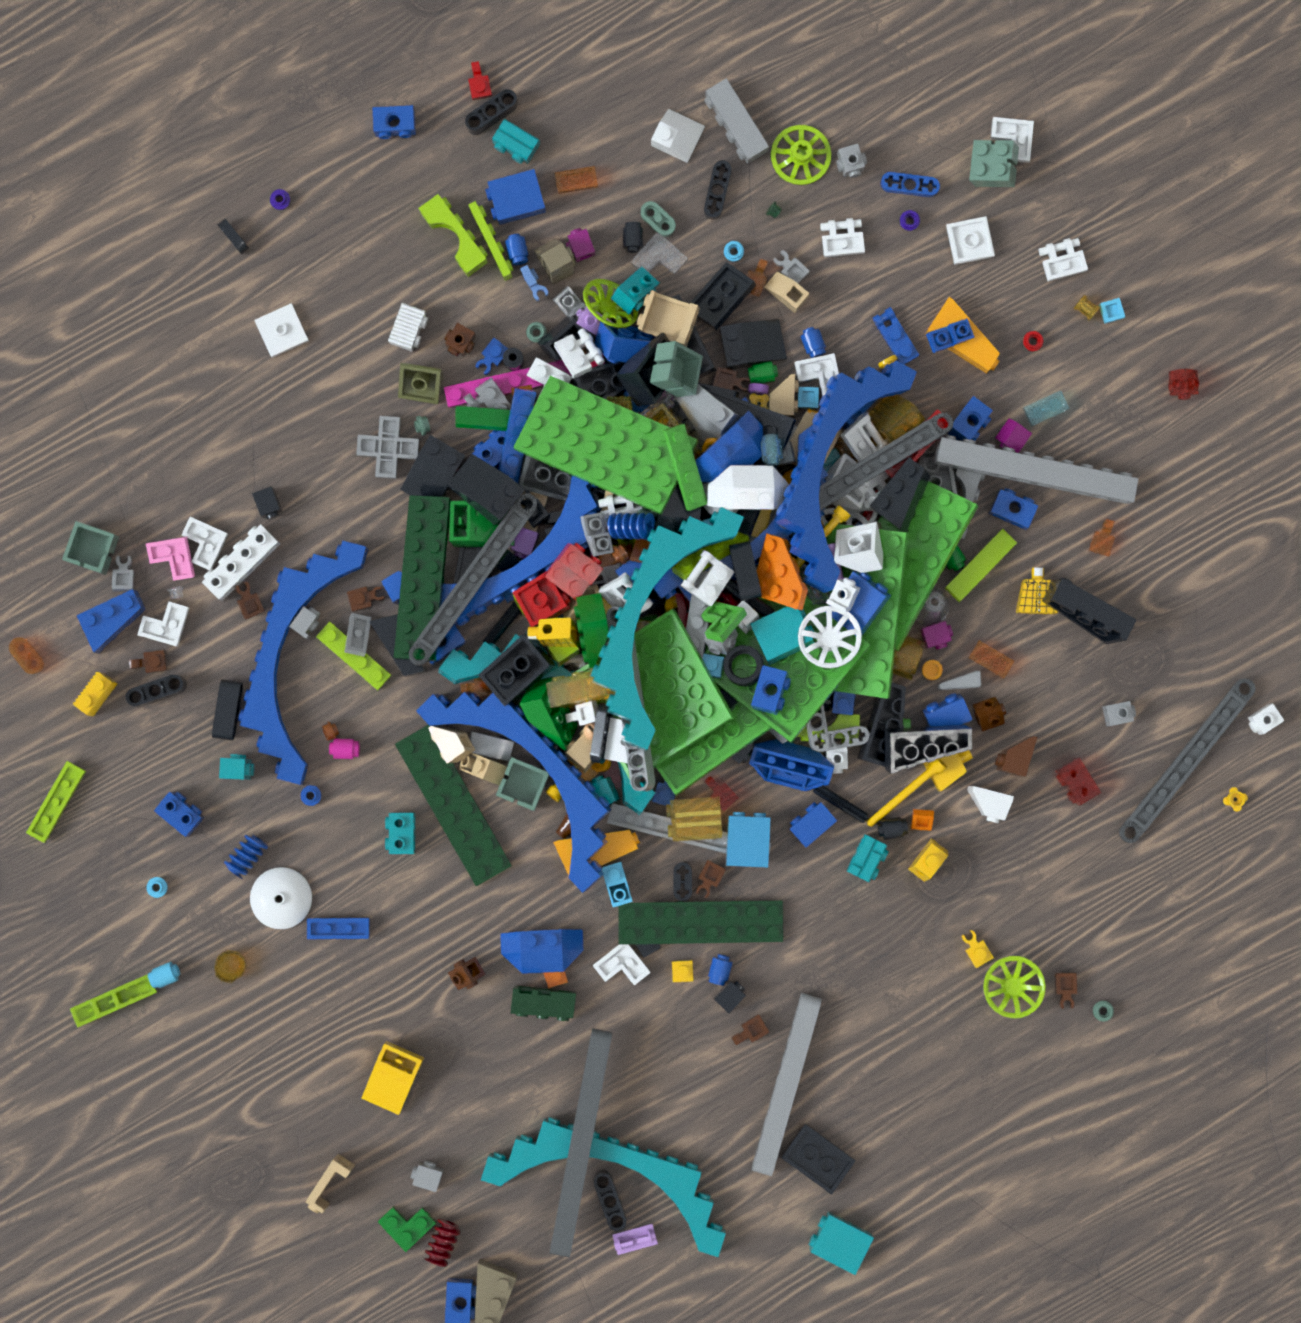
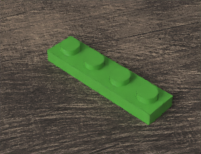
(685, 467)

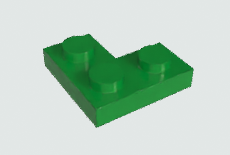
(406, 1232)

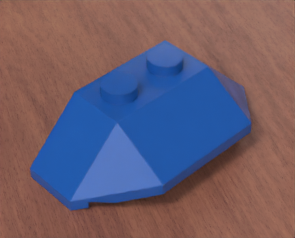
(735, 447)
(791, 765)
(542, 950)

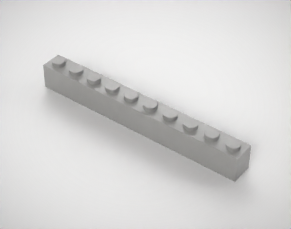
(1035, 470)

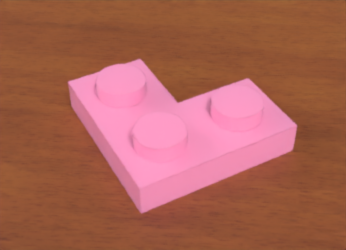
(174, 551)

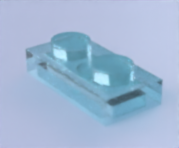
(1046, 408)

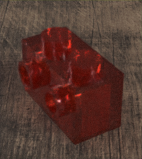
(1077, 781)

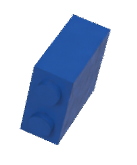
(515, 197)
(868, 601)

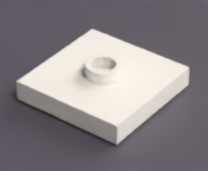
(970, 240)
(281, 330)
(615, 747)

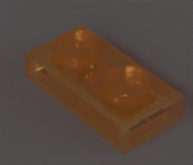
(576, 179)
(991, 659)

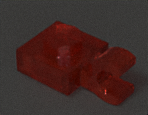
(726, 795)

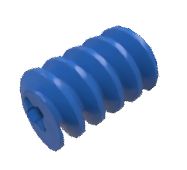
(630, 526)
(246, 855)

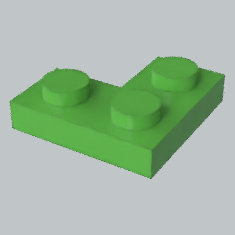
(723, 619)

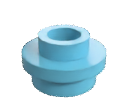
(733, 245)
(163, 887)

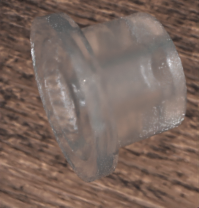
(175, 592)

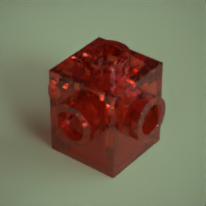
(1183, 383)

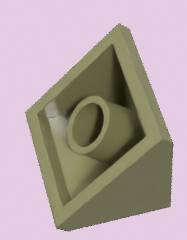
(420, 383)

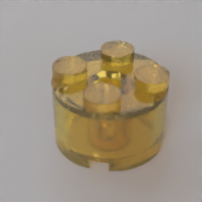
(908, 658)

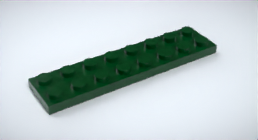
(421, 571)
(453, 807)
(700, 922)

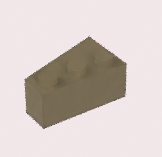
(556, 260)
(492, 1291)

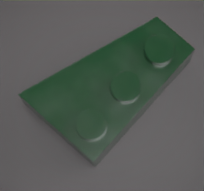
(543, 1003)

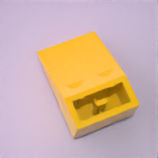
(392, 1077)

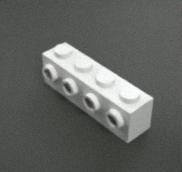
(241, 562)

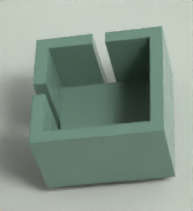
(991, 163)
(676, 369)
(90, 548)
(524, 784)

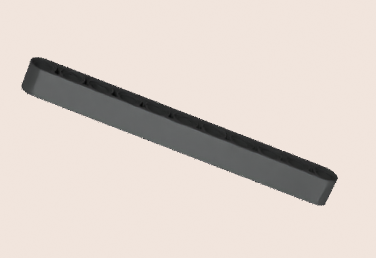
(581, 1142)

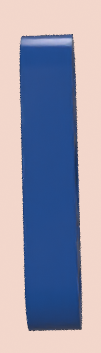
(916, 178)

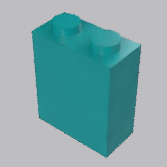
(779, 633)
(840, 1242)

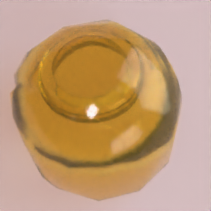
(229, 966)

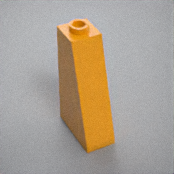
(975, 351)
(618, 844)

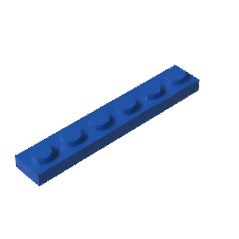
(520, 410)

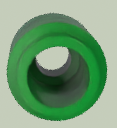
(762, 373)
(956, 560)

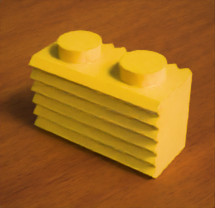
(95, 694)

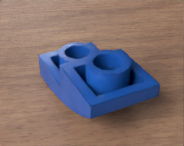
(950, 335)

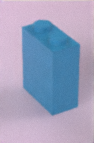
(748, 840)

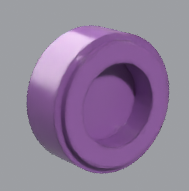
(758, 389)

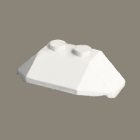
(747, 488)

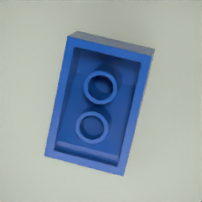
(620, 343)

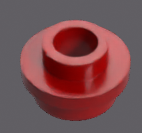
(1039, 341)

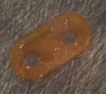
(26, 656)

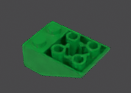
(468, 526)
(592, 626)
(546, 719)

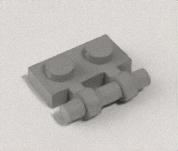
(489, 394)

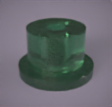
(774, 210)

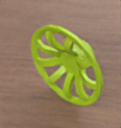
(801, 154)
(605, 305)
(1014, 986)

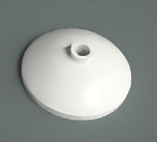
(295, 894)

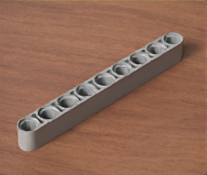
(646, 769)
(786, 1084)

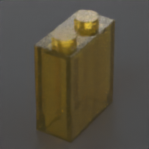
(895, 417)
(694, 819)

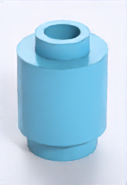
(164, 975)

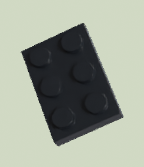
(722, 295)
(818, 1159)

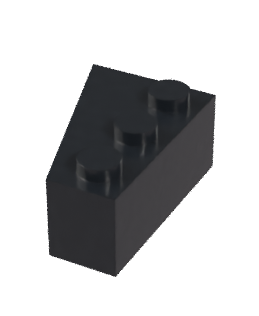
(901, 495)
(386, 631)

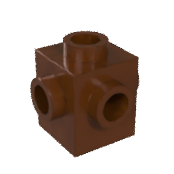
(460, 333)
(989, 713)
(466, 973)

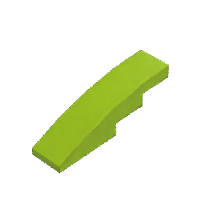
(980, 565)
(112, 1001)

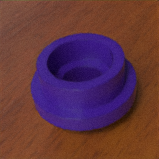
(280, 205)
(909, 214)

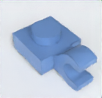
(530, 277)

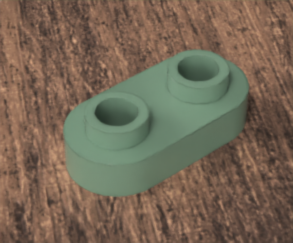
(658, 219)

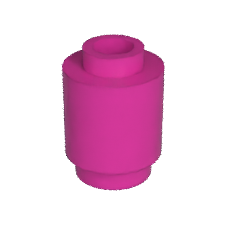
(344, 748)

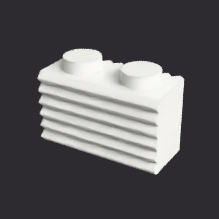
(407, 327)

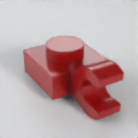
(479, 84)

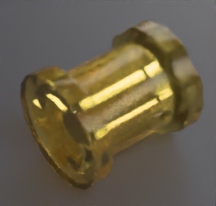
(1086, 307)

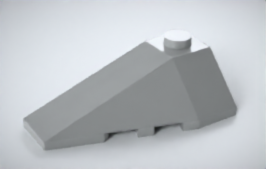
(707, 413)

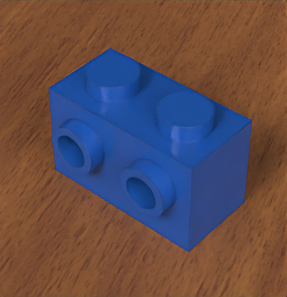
(491, 449)
(948, 712)
(179, 813)
(812, 824)

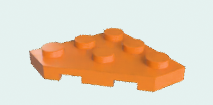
(780, 574)

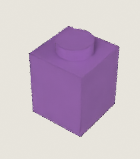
(525, 543)

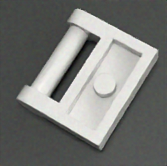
(858, 440)
(713, 581)
(614, 592)

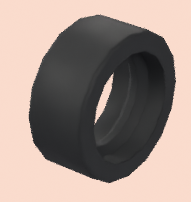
(732, 654)

